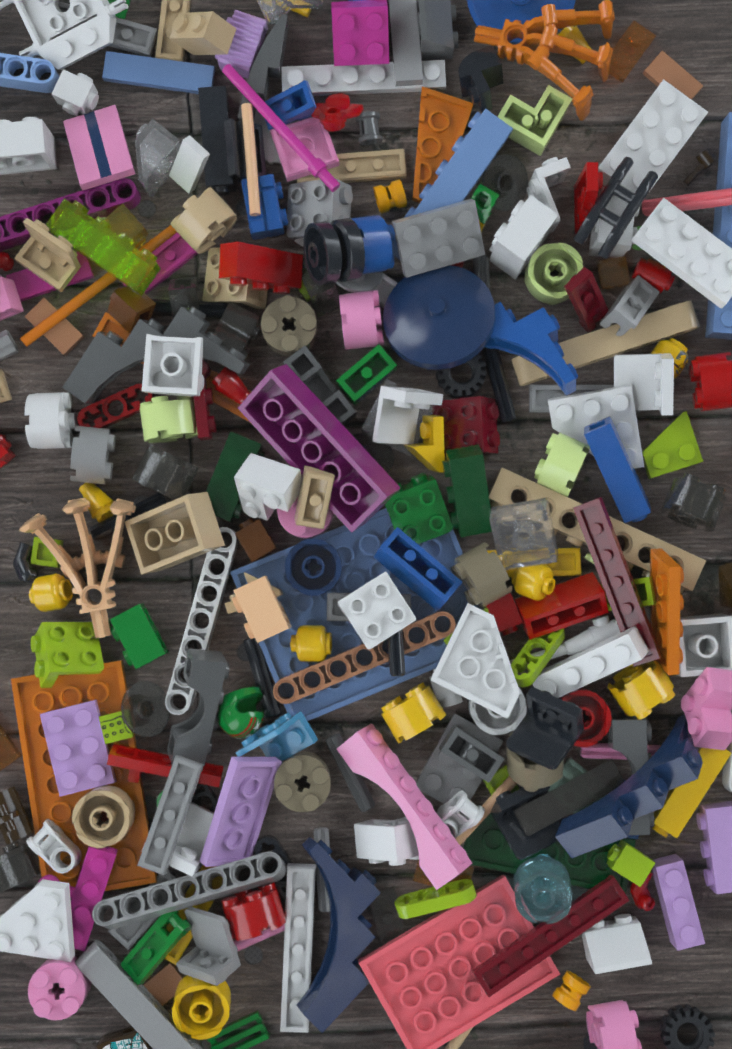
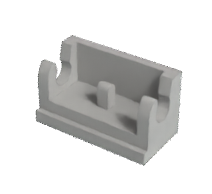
(630, 305)

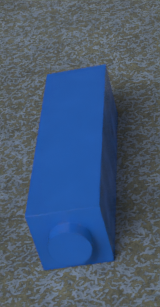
(617, 470)

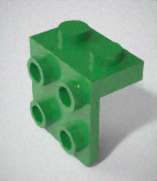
(419, 509)

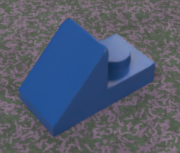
(293, 104)

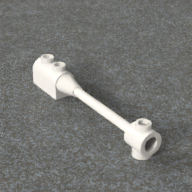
(602, 630)

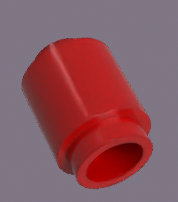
(654, 274)

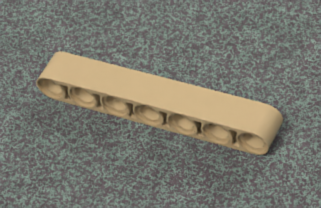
(606, 344)

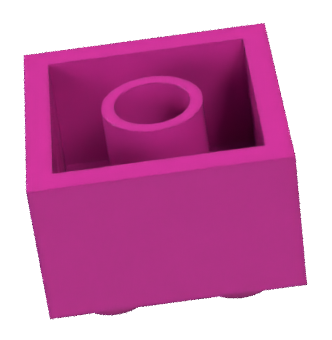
(360, 32)

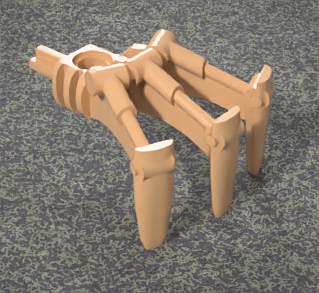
(89, 559)

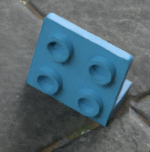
(281, 738)

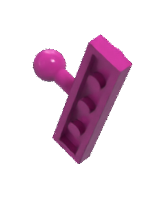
(88, 891)

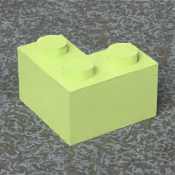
(535, 125)

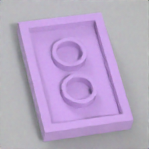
(77, 748)

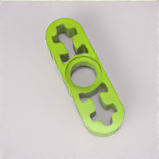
(536, 664)
(433, 900)

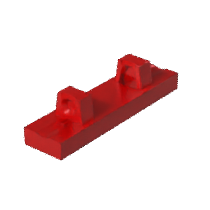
(155, 763)

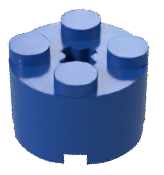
(377, 243)

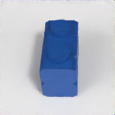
(272, 218)

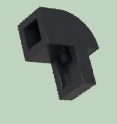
(478, 74)

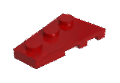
(586, 192)

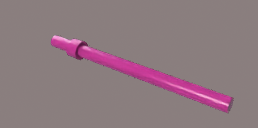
(316, 165)

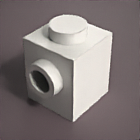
(75, 93)

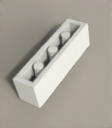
(593, 663)

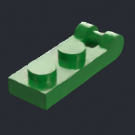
(154, 946)

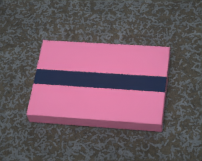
(98, 147)

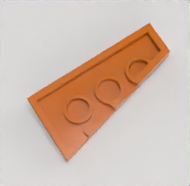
(440, 125)

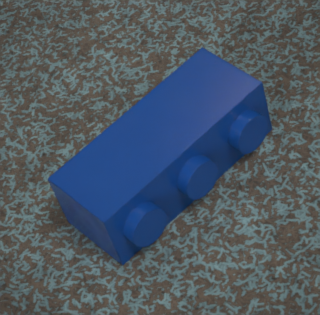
(417, 569)

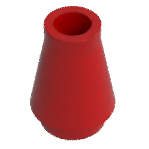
(230, 385)

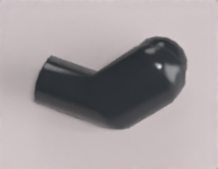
(21, 564)

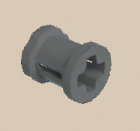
(369, 128)

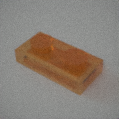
(630, 50)

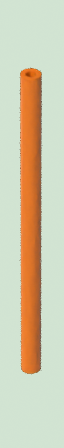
(88, 293)

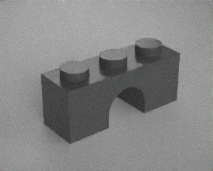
(313, 376)

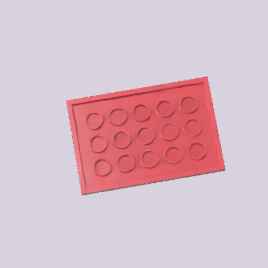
(428, 974)

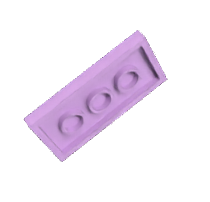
(240, 810)

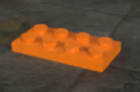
(665, 615)

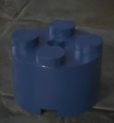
(302, 555)

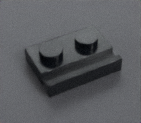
(236, 151)

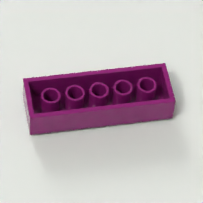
(313, 437)

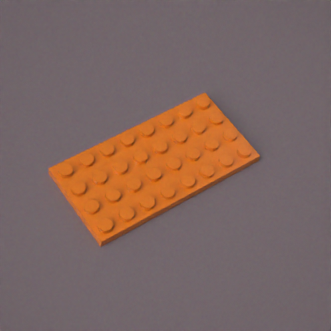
(43, 793)

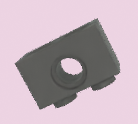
(471, 753)

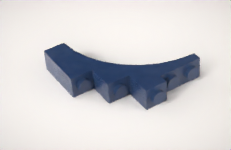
(642, 793)
(340, 974)

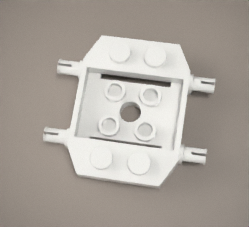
(47, 21)

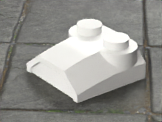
(173, 366)

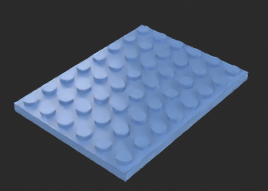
(358, 568)

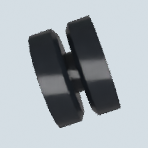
(334, 251)

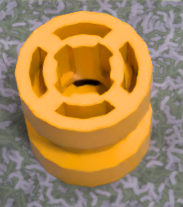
(396, 195)
(571, 990)

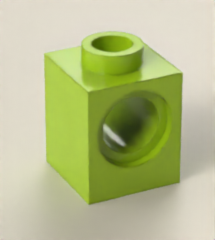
(629, 862)

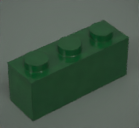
(222, 486)
(468, 490)

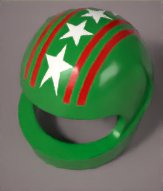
(238, 712)

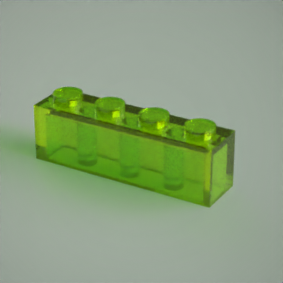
(104, 247)

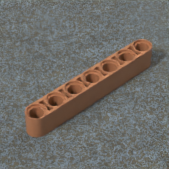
(354, 668)

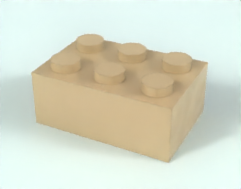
(174, 533)

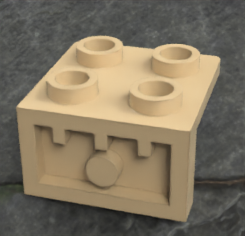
(221, 291)

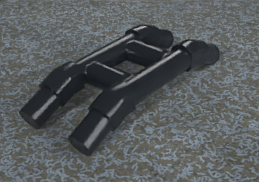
(618, 222)

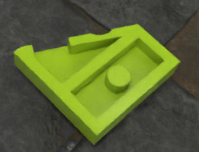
(672, 449)

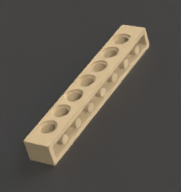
(559, 504)

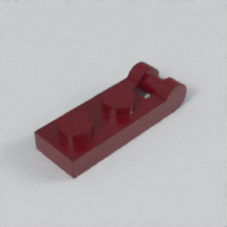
(586, 299)
(205, 423)

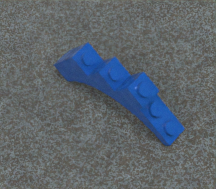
(536, 341)

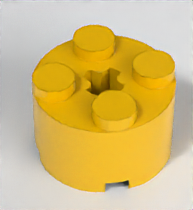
(641, 688)
(413, 713)
(201, 1007)

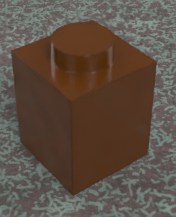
(129, 307)
(255, 539)

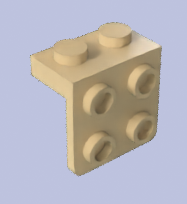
(48, 256)

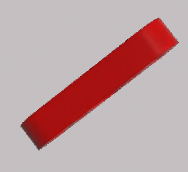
(104, 403)

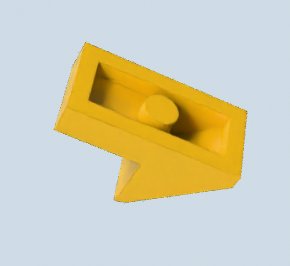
(431, 451)

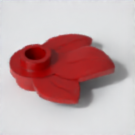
(336, 111)

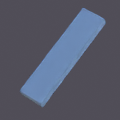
(157, 72)

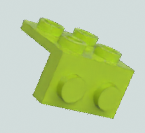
(65, 650)

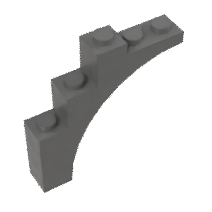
(109, 358)

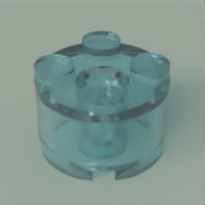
(542, 890)

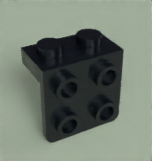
(547, 729)
(504, 816)

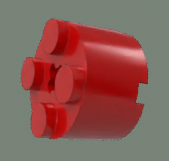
(713, 381)
(597, 716)
(253, 912)

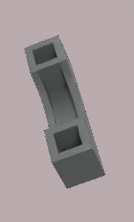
(205, 674)
(631, 739)

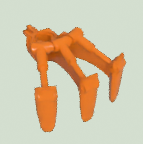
(541, 37)

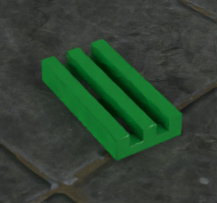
(260, 1026)

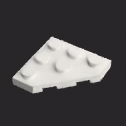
(574, 412)
(478, 663)
(40, 923)

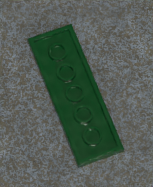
(490, 850)

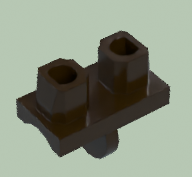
(13, 818)

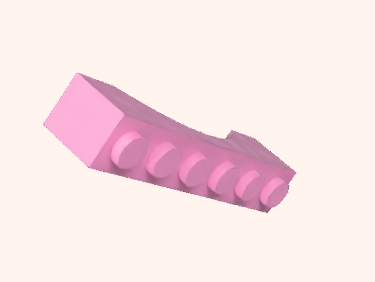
(438, 850)

